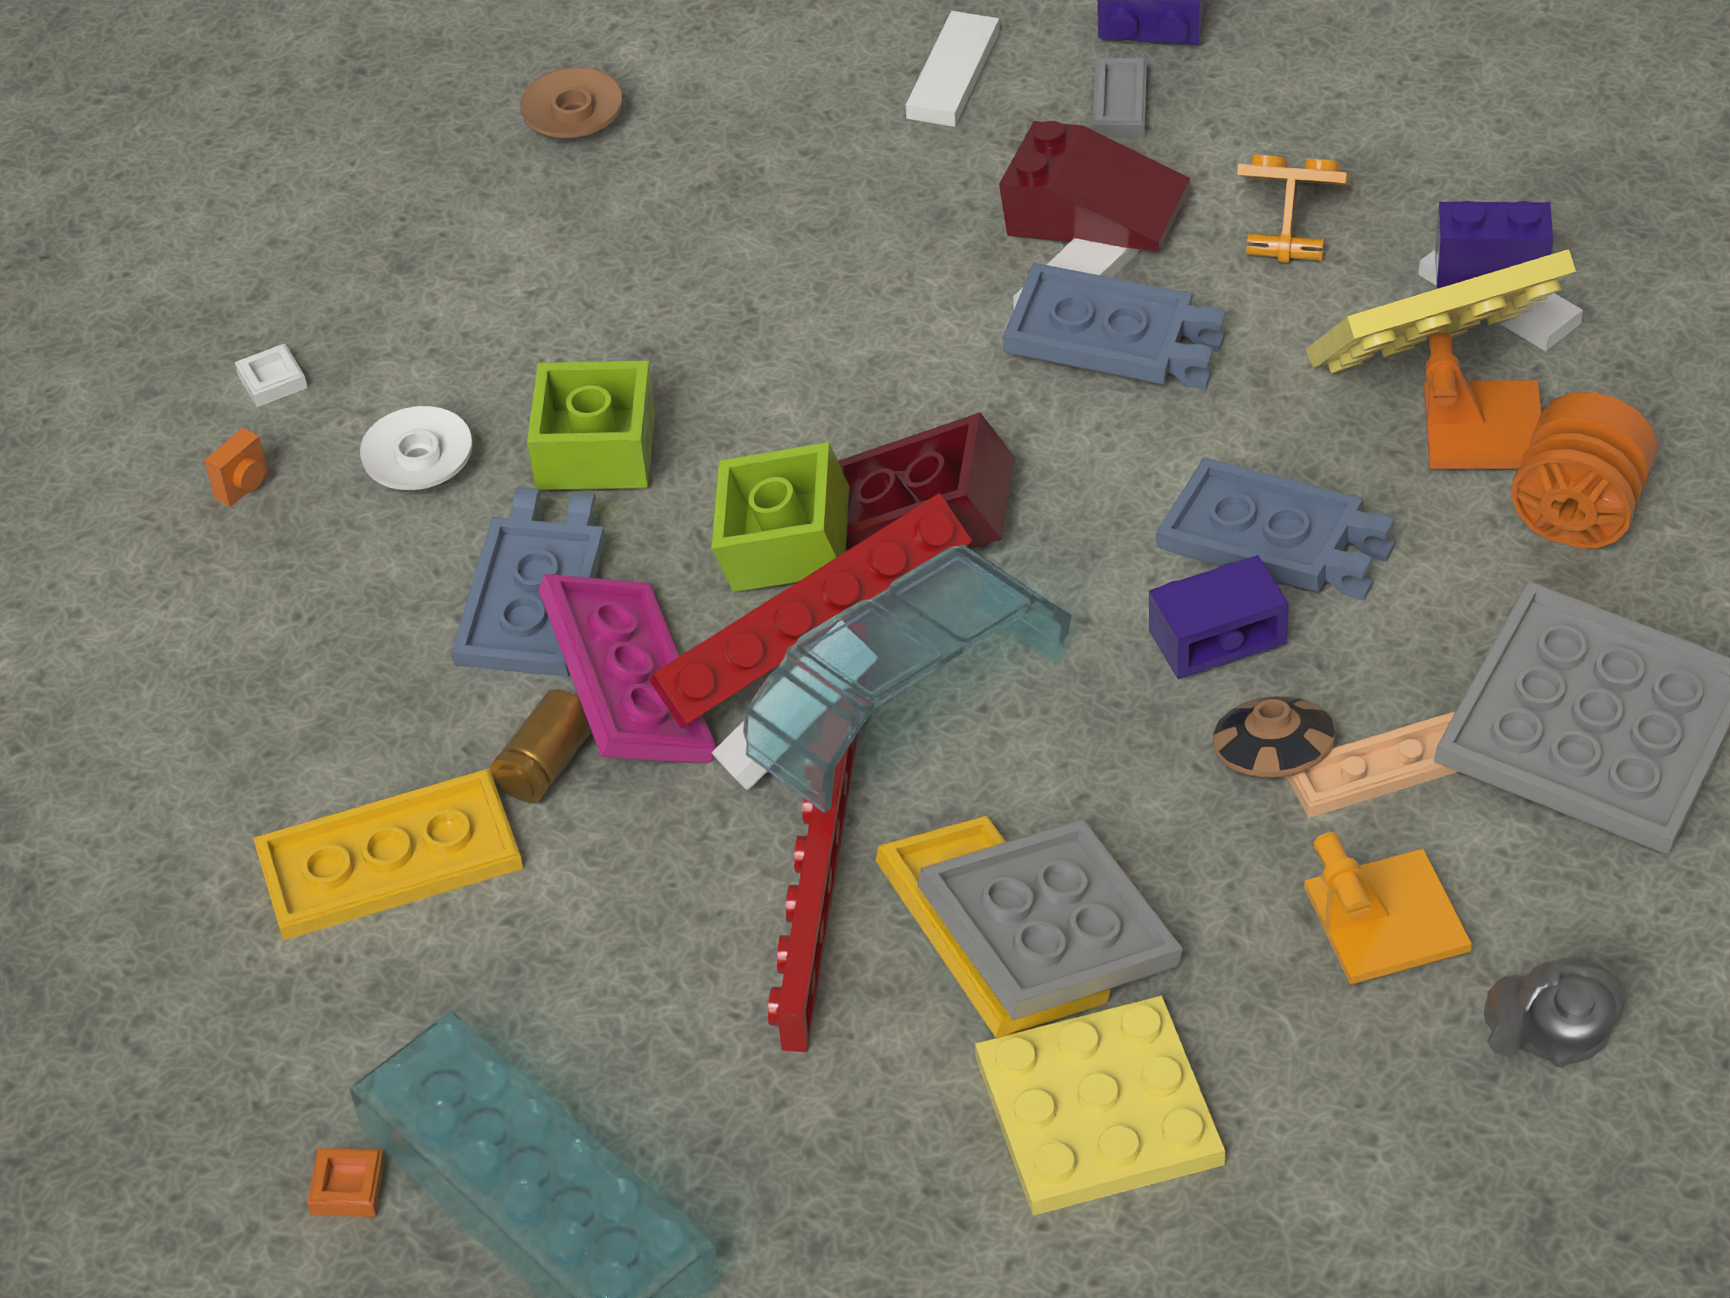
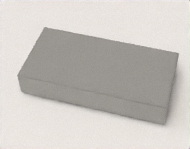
(1120, 97)

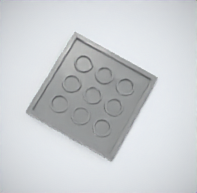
(1593, 717)

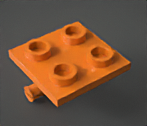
(1475, 420)

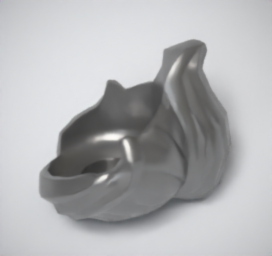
(1555, 1011)

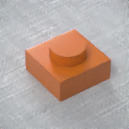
(236, 467)

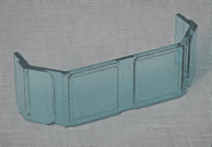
(878, 649)

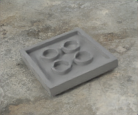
(1049, 918)

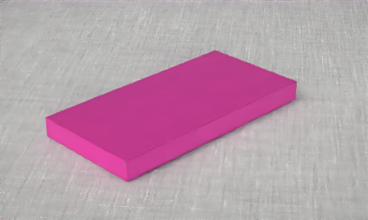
(612, 645)

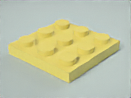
(1098, 1105)

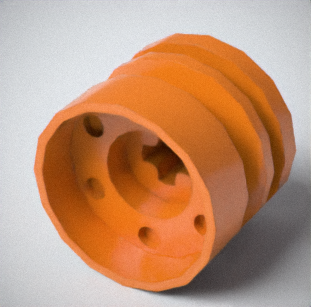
(1584, 470)

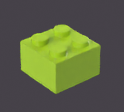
(591, 425)
(779, 515)

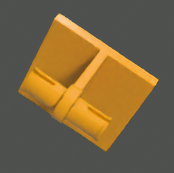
(1275, 169)
(1383, 912)

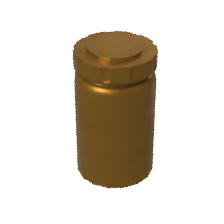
(541, 747)

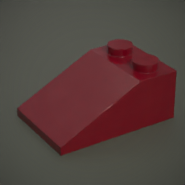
(1088, 188)
(956, 459)

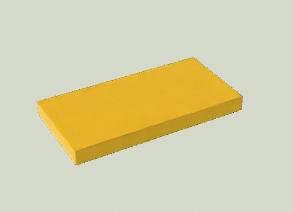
(387, 853)
(902, 865)

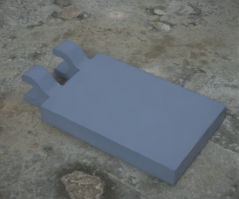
(1113, 326)
(1291, 525)
(504, 613)

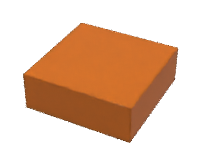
(346, 1182)

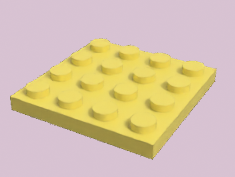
(1449, 310)

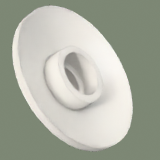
(416, 448)

